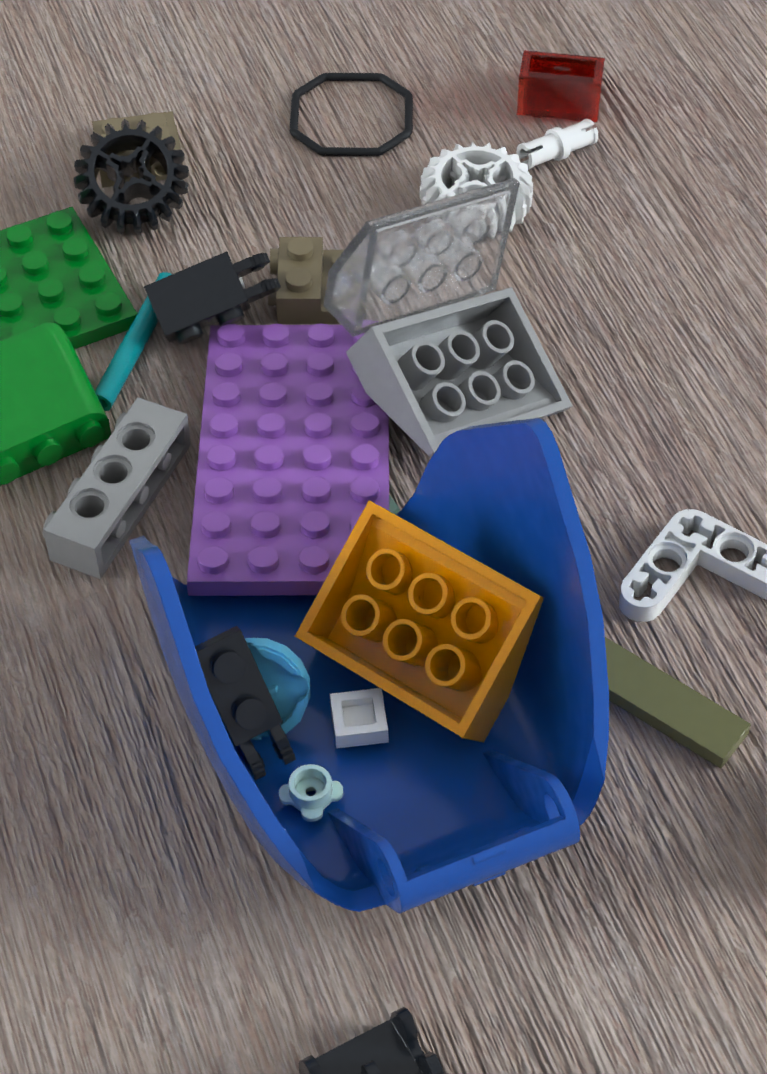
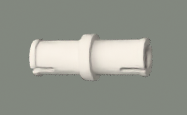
(557, 143)

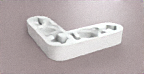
(688, 554)

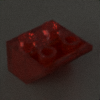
(560, 86)

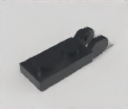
(242, 697)

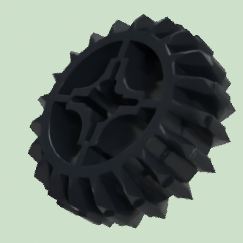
(104, 157)

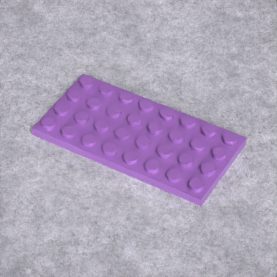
(281, 459)

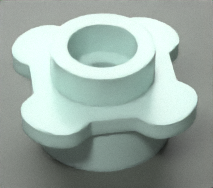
(307, 779)

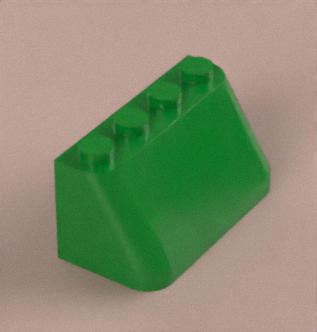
(44, 402)

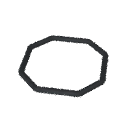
(351, 151)

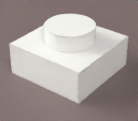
(359, 718)

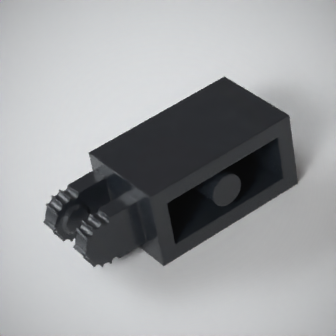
(207, 295)

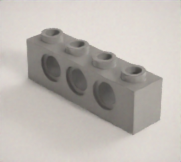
(117, 487)

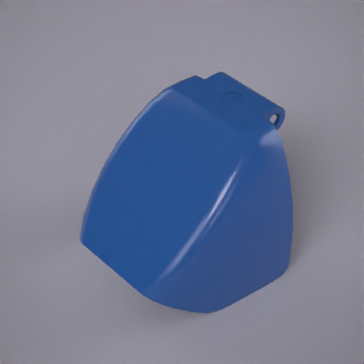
(427, 804)

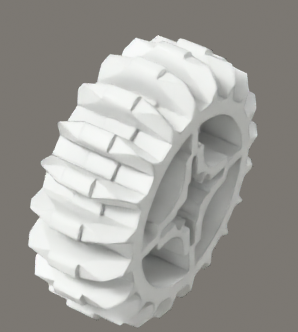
(472, 169)

